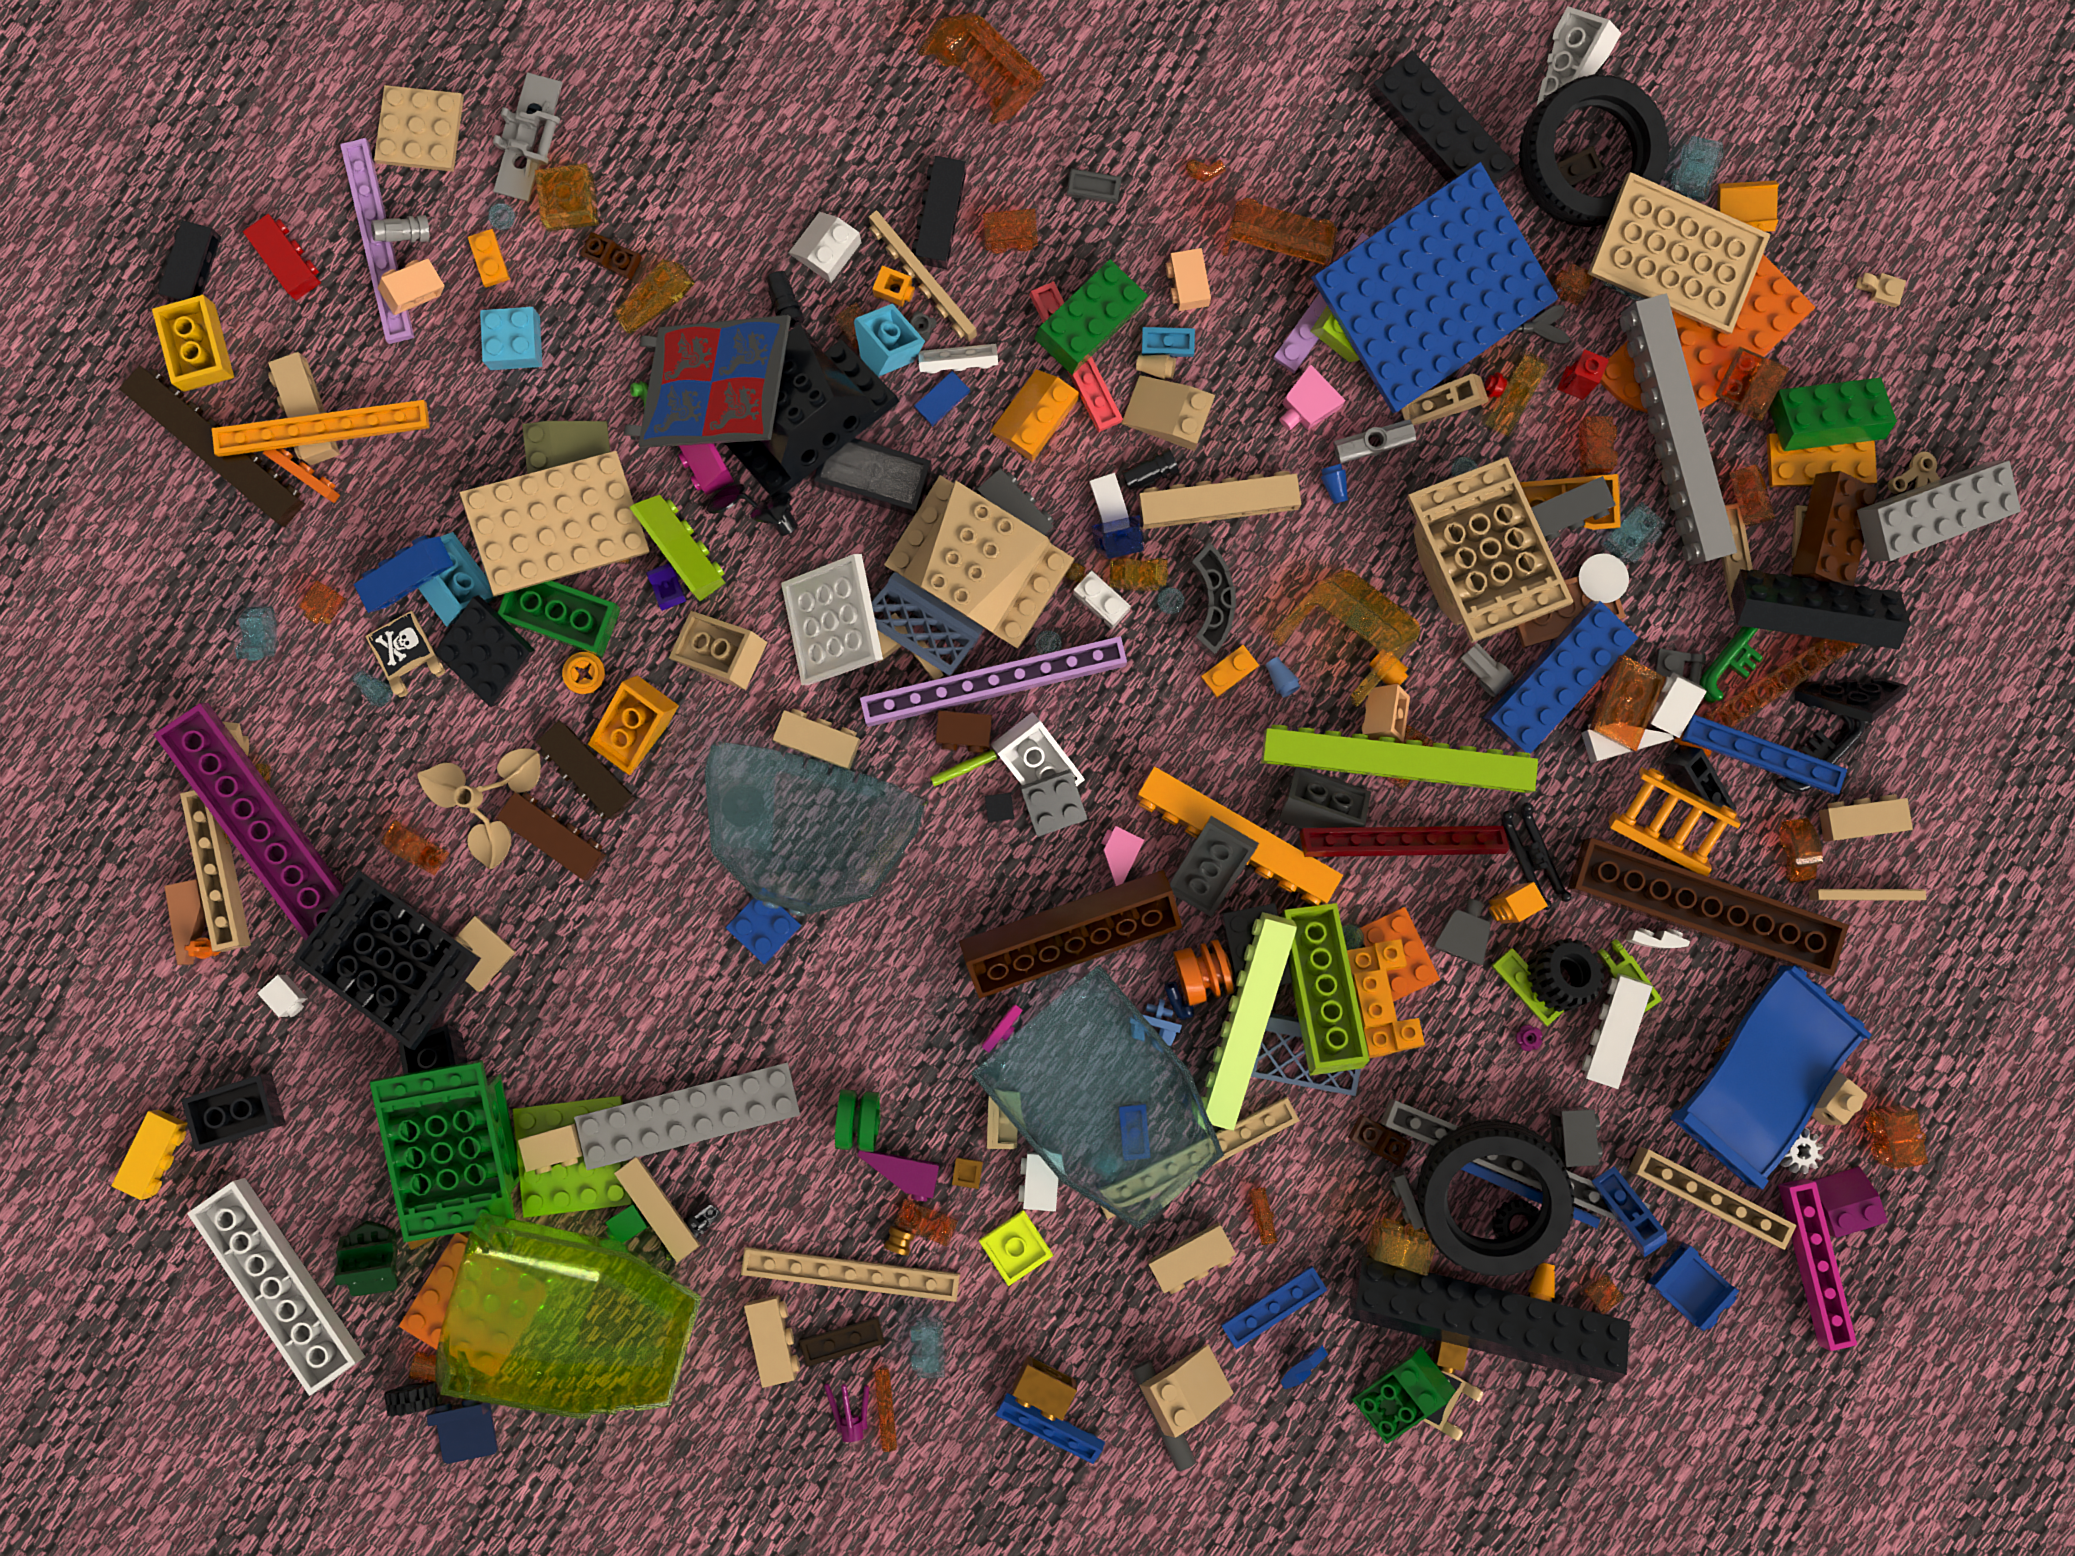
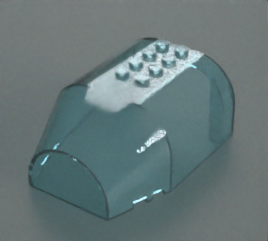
(1064, 1091)

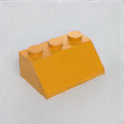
(1035, 413)

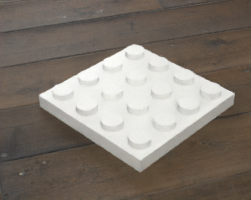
(832, 620)

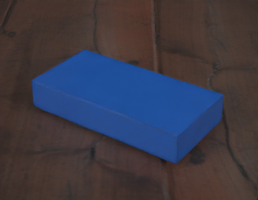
(942, 398)

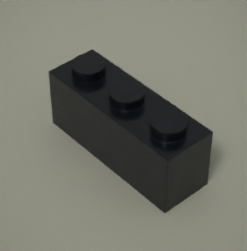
(189, 262)

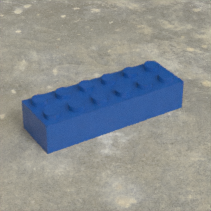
(1560, 677)

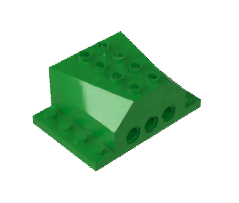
(446, 1147)

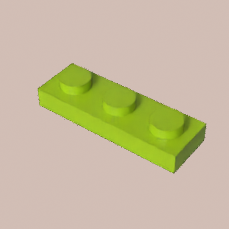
(1514, 973)

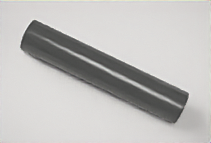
(1177, 1447)

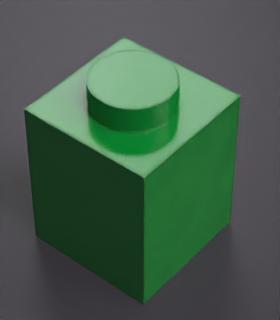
(626, 1224)

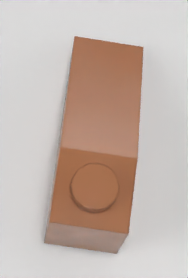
(185, 916)

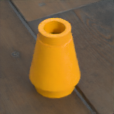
(1543, 1283)

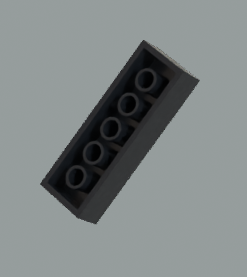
(1437, 121)
(1820, 609)

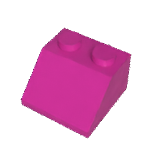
(707, 466)

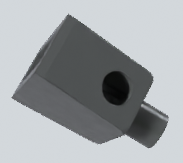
(1464, 934)

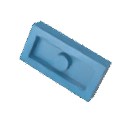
(1172, 341)

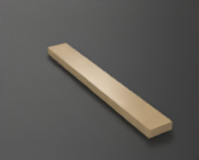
(1252, 1130)
(850, 1274)

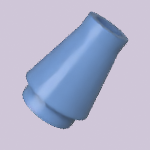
(1283, 678)

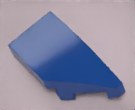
(1301, 1369)

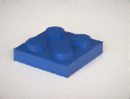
(763, 929)

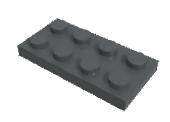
(1212, 866)

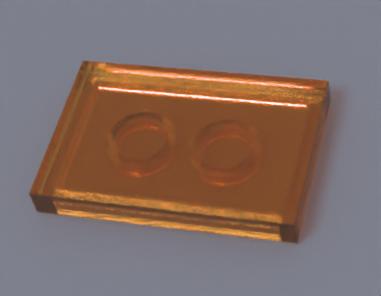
(1627, 703)

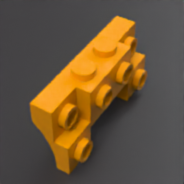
(1375, 1002)

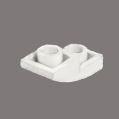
(1663, 939)

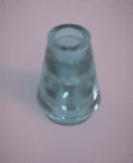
(373, 689)

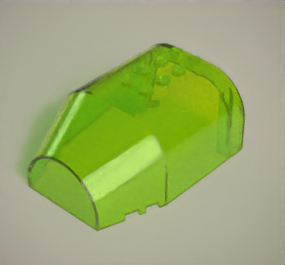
(562, 1323)

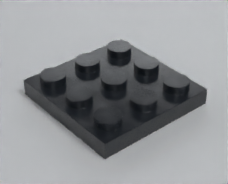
(484, 651)

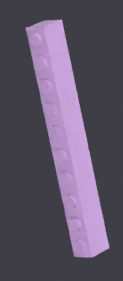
(993, 681)

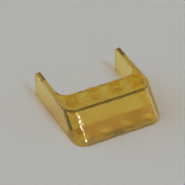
(1365, 613)

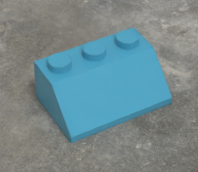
(456, 586)

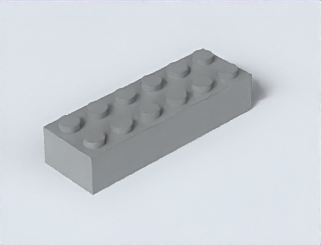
(1939, 511)

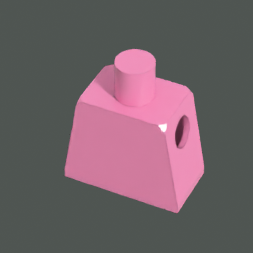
(1310, 401)

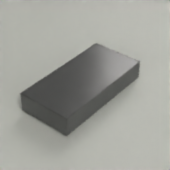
(1094, 186)

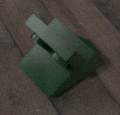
(367, 1259)

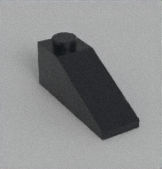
(1694, 773)

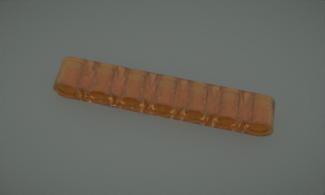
(1772, 684)

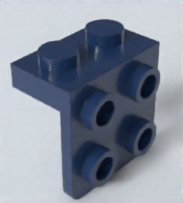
(464, 1430)

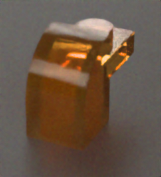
(1802, 848)

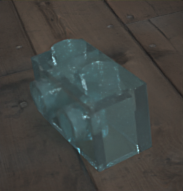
(1698, 168)
(1635, 532)
(930, 1347)

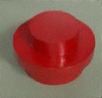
(1495, 385)

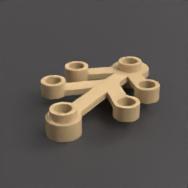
(1918, 471)

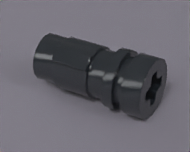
(784, 298)
(1148, 470)

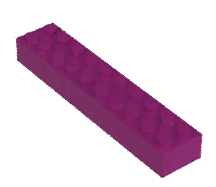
(251, 816)

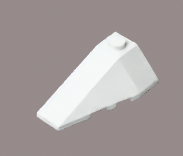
(1579, 48)

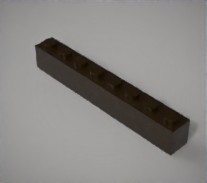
(195, 432)

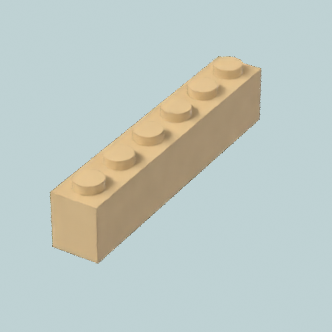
(1219, 500)
(215, 877)
(1712, 1198)

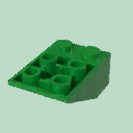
(1404, 1395)

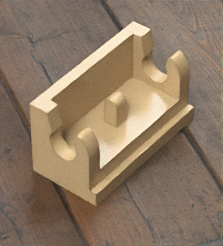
(1000, 1131)

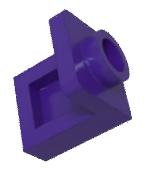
(666, 586)

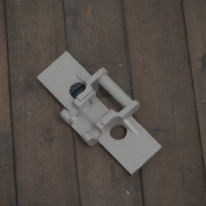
(520, 132)

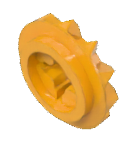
(571, 675)

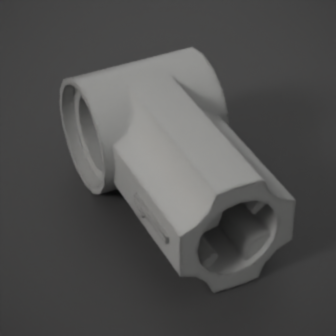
(1491, 674)

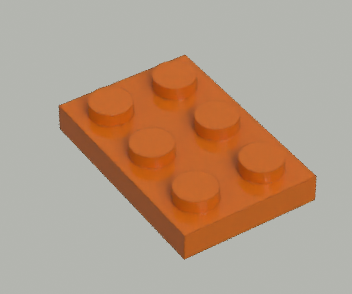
(1419, 969)

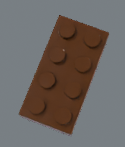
(1831, 529)

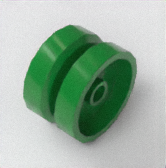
(861, 1120)

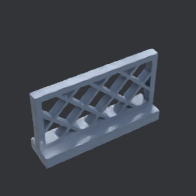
(930, 612)
(1290, 1026)

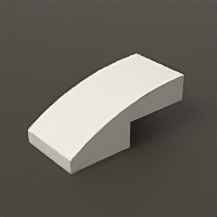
(1108, 498)

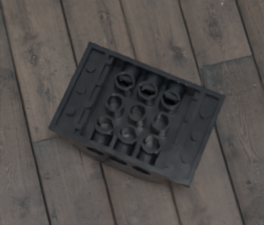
(819, 410)
(387, 959)

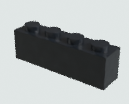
(940, 211)

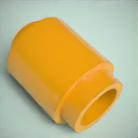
(1395, 675)

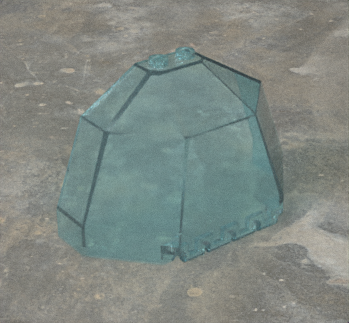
(804, 833)

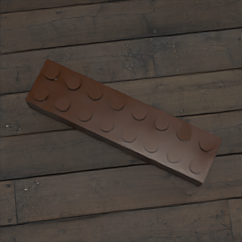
(1071, 934)

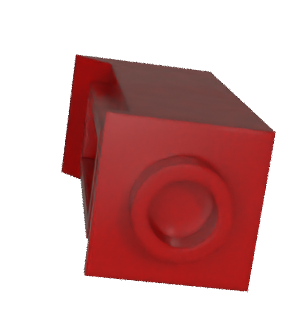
(1583, 375)

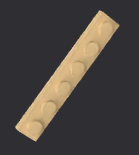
(928, 285)

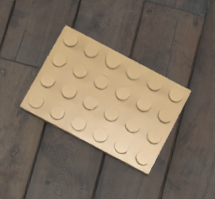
(1679, 248)
(554, 523)

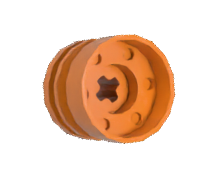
(1203, 972)

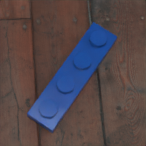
(1274, 1307)
(1056, 1432)

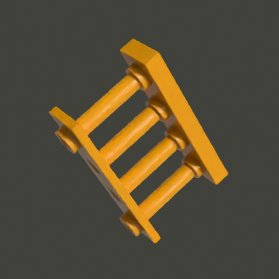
(1674, 847)

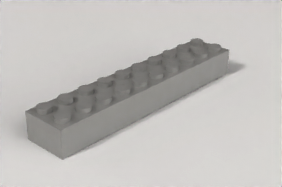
(1677, 430)

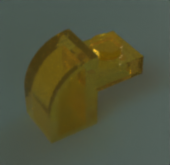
(1138, 575)

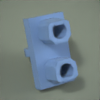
(1167, 1029)

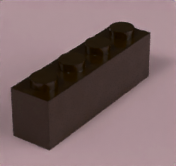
(585, 770)

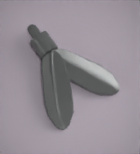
(1542, 327)

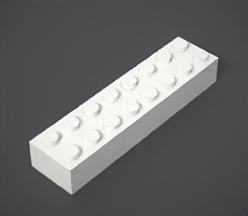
(276, 1285)

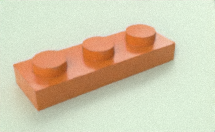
(303, 473)

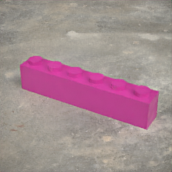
(1817, 1265)

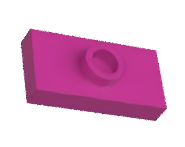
(1003, 1029)

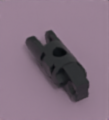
(698, 1222)

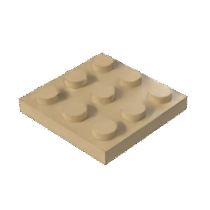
(418, 128)

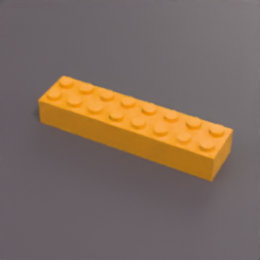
(1272, 856)

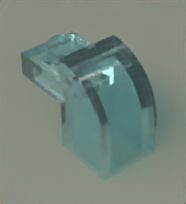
(258, 633)

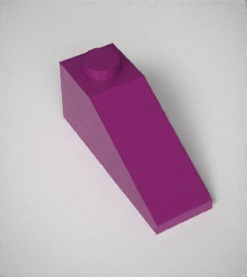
(909, 1174)

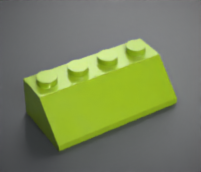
(678, 546)

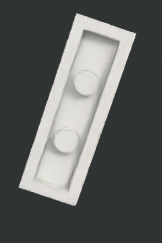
(958, 358)

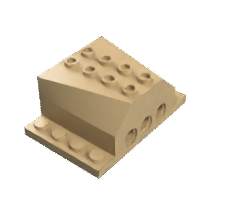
(1485, 551)
(980, 560)

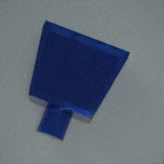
(1119, 537)

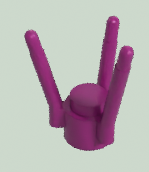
(850, 1425)

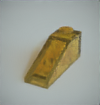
(655, 294)
(1517, 392)

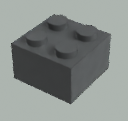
(1575, 1135)

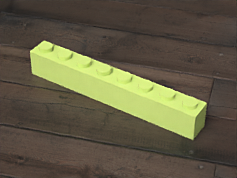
(1248, 1018)

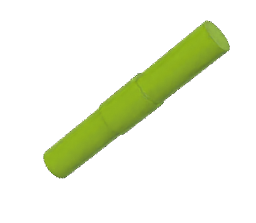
(963, 767)

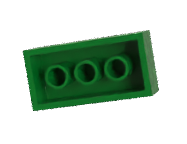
(1090, 317)
(1832, 414)
(562, 615)

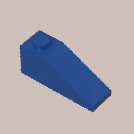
(1630, 1211)

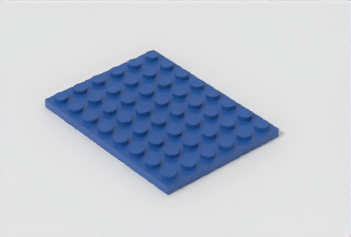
(1435, 287)

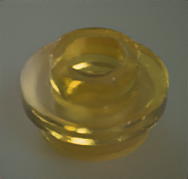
(1076, 572)

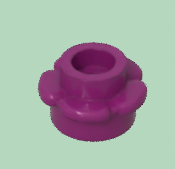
(1525, 1044)

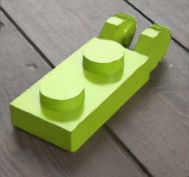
(1627, 967)

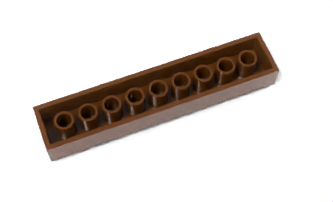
(1708, 907)

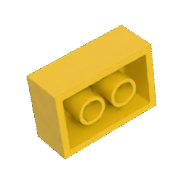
(193, 343)

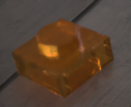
(1604, 1294)

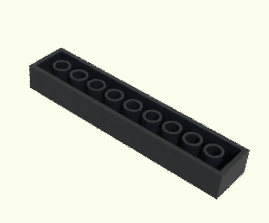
(1490, 1320)

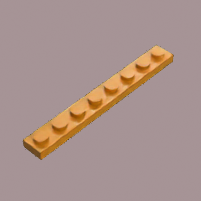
(320, 428)

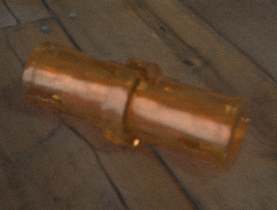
(1263, 1216)

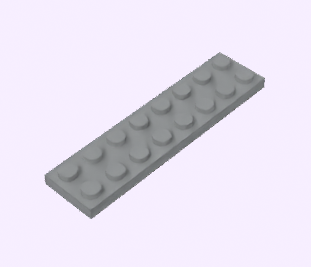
(687, 1116)

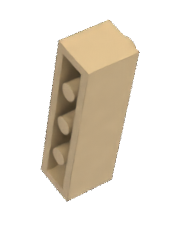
(300, 398)

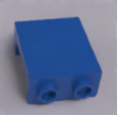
(1693, 1287)

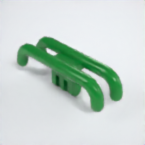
(1735, 656)

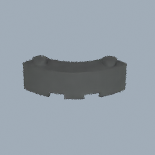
(1220, 599)

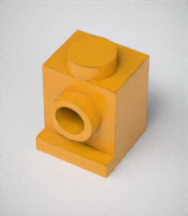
(887, 280)

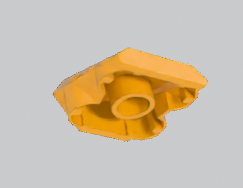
(1750, 203)

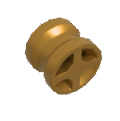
(899, 1240)

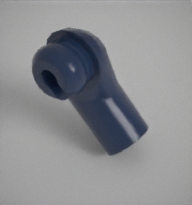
(1176, 1000)

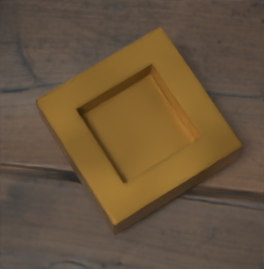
(967, 1172)

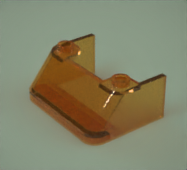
(987, 59)
(1282, 232)

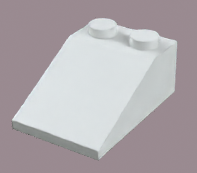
(1033, 752)

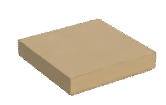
(488, 946)

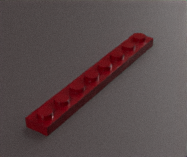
(1403, 841)

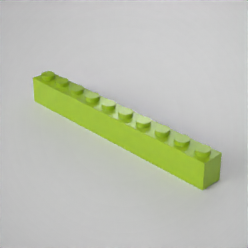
(1399, 760)

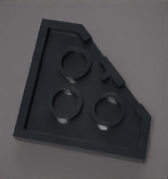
(1847, 698)

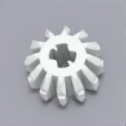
(1809, 1153)

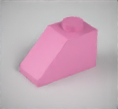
(1120, 852)

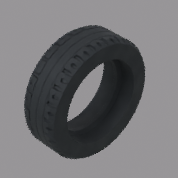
(1537, 158)
(1506, 1254)

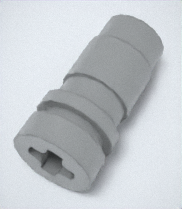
(401, 229)

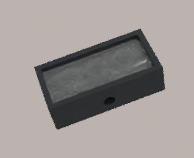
(876, 476)

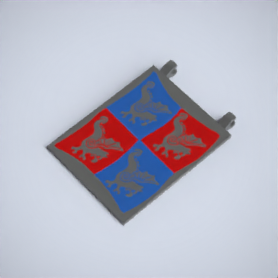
(713, 382)

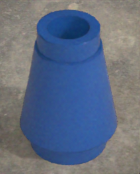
(1335, 483)

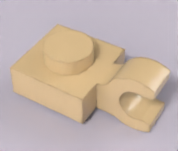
(1884, 288)

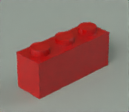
(283, 256)

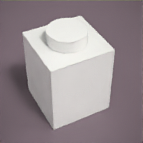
(283, 996)

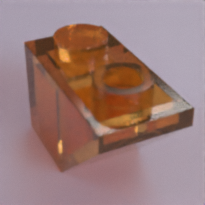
(414, 847)

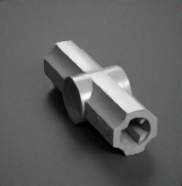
(1390, 437)

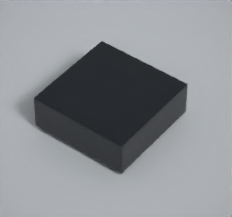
(999, 807)

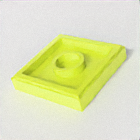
(1016, 1247)

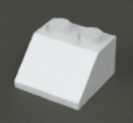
(826, 245)

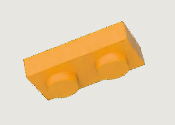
(488, 258)
(1229, 671)

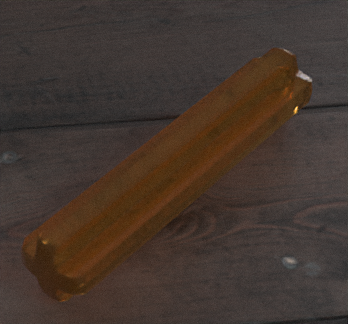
(885, 1410)

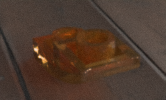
(926, 1222)

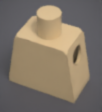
(1839, 1101)

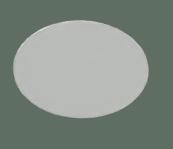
(1603, 578)

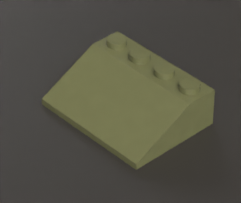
(563, 442)

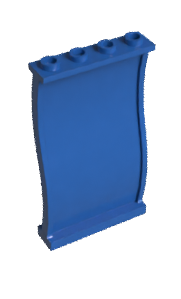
(1771, 1076)

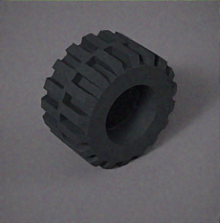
(1580, 965)

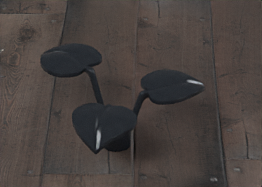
(773, 511)

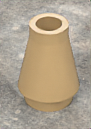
(1157, 365)

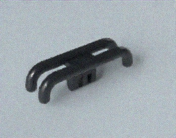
(1825, 750)
(1534, 855)

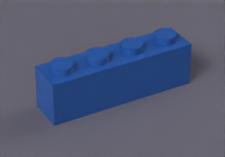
(404, 573)

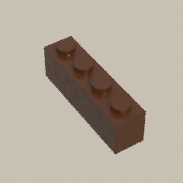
(552, 836)

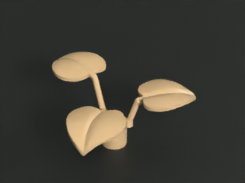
(446, 789)

